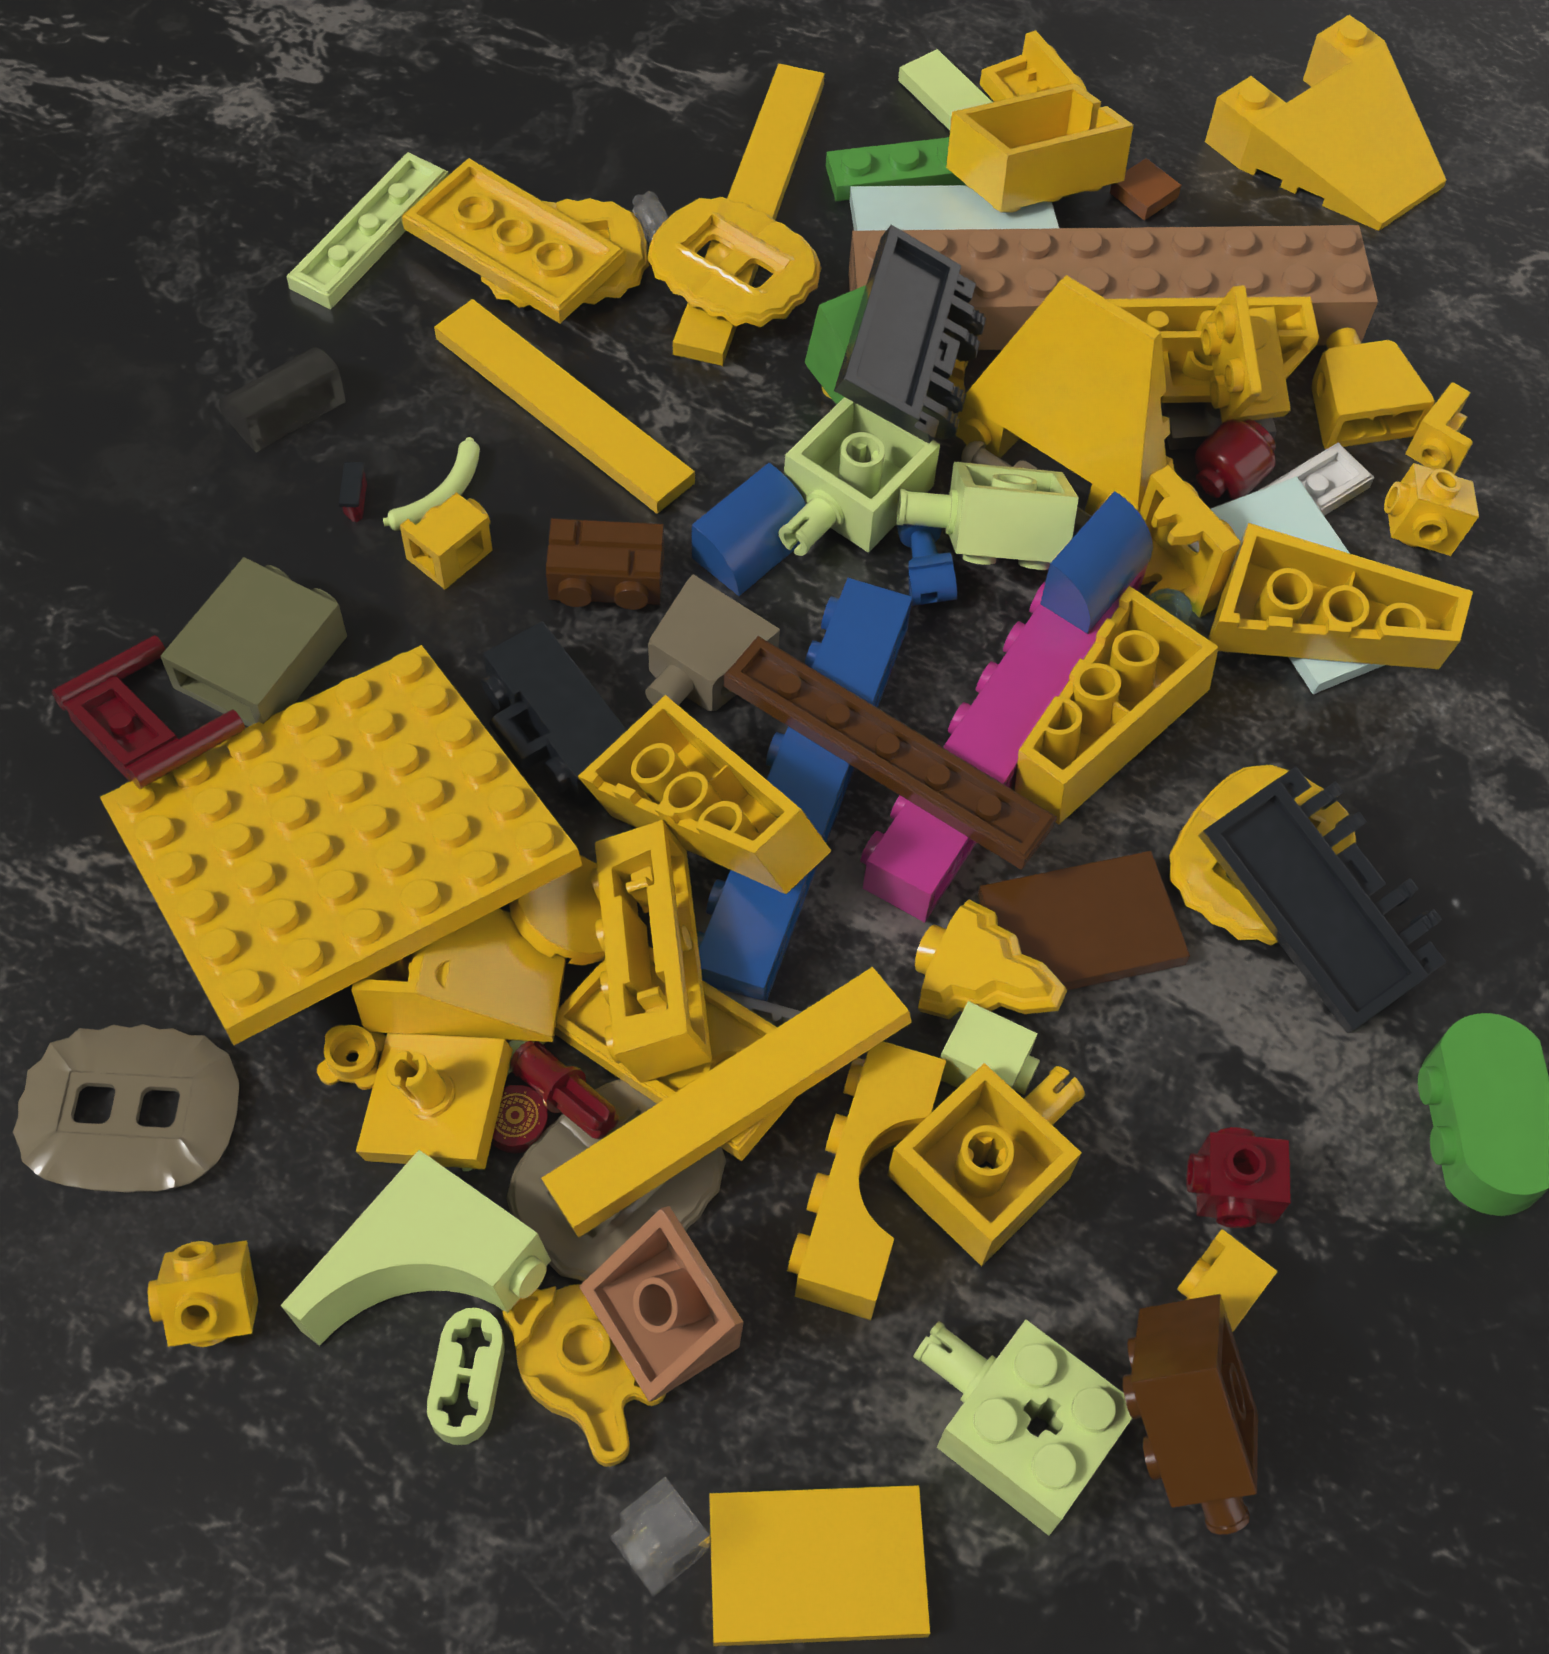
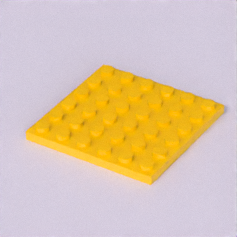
(336, 840)

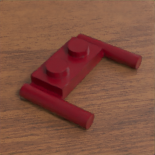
(126, 727)

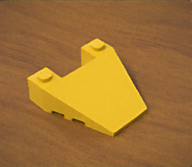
(1342, 138)
(1082, 390)

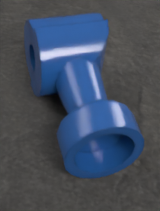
(930, 573)

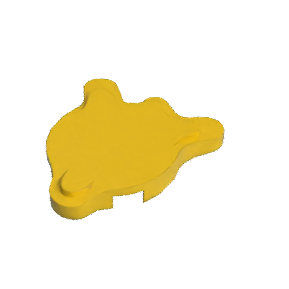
(575, 1367)

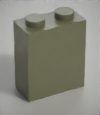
(255, 643)

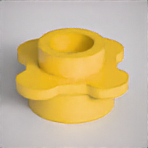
(339, 1044)

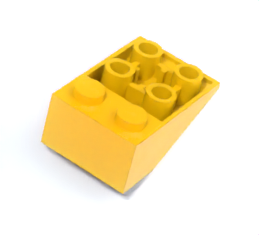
(467, 985)

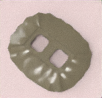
(561, 1141)
(120, 1151)

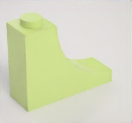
(420, 1237)

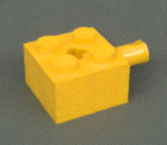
(993, 1125)

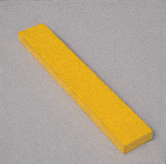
(565, 406)
(725, 1101)

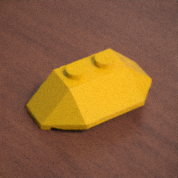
(1181, 324)

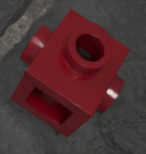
(1240, 1178)

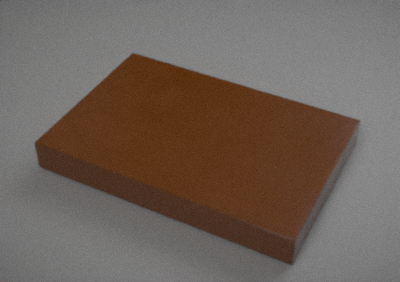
(1092, 919)

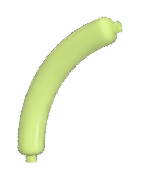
(455, 482)

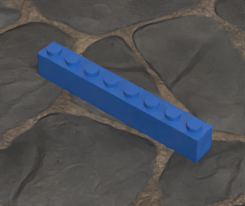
(748, 918)

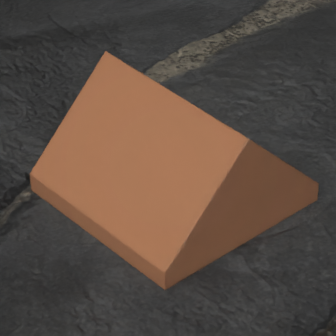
(663, 1306)

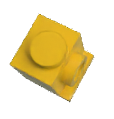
(448, 539)
(1230, 1271)

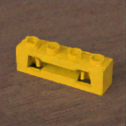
(647, 1029)

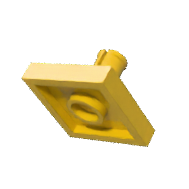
(435, 1099)

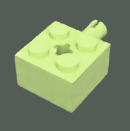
(853, 475)
(998, 513)
(1000, 1400)

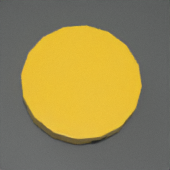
(562, 917)

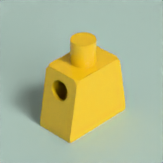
(1367, 392)

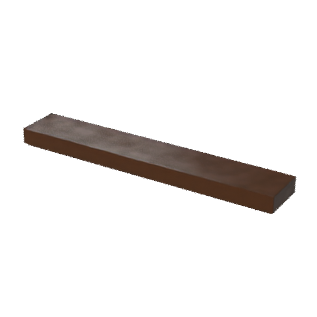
(890, 752)

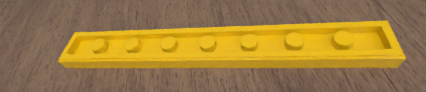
(760, 184)

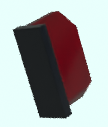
(353, 490)

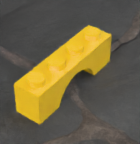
(847, 1249)

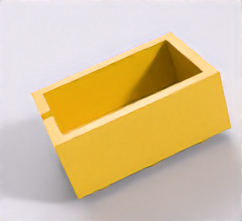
(1038, 147)

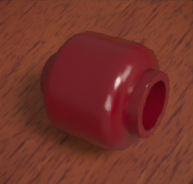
(1235, 459)

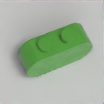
(1489, 1113)

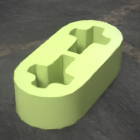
(450, 1373)

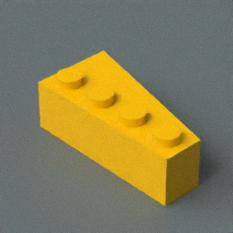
(1334, 606)
(1115, 704)
(706, 796)

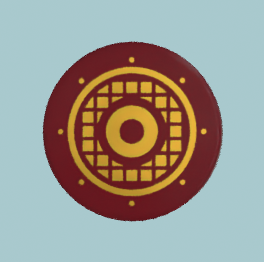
(519, 1119)

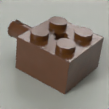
(1195, 1409)

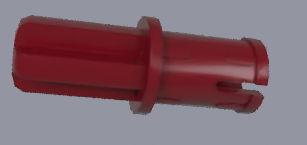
(564, 1089)

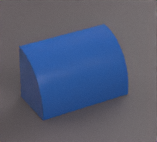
(741, 533)
(1098, 564)

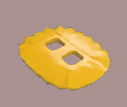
(613, 224)
(753, 240)
(1200, 875)

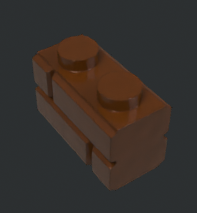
(605, 563)

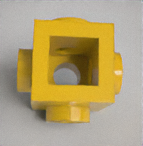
(1431, 509)
(204, 1293)

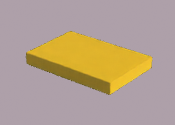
(817, 1566)

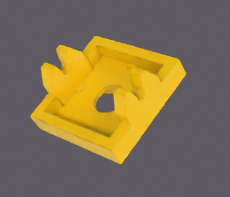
(1181, 518)

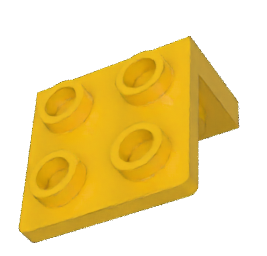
(1245, 360)

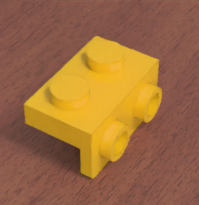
(1033, 71)

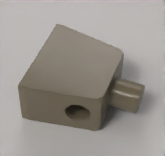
(700, 643)

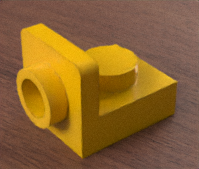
(1438, 439)

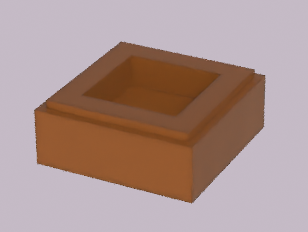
(1146, 189)

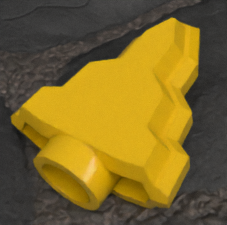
(981, 965)

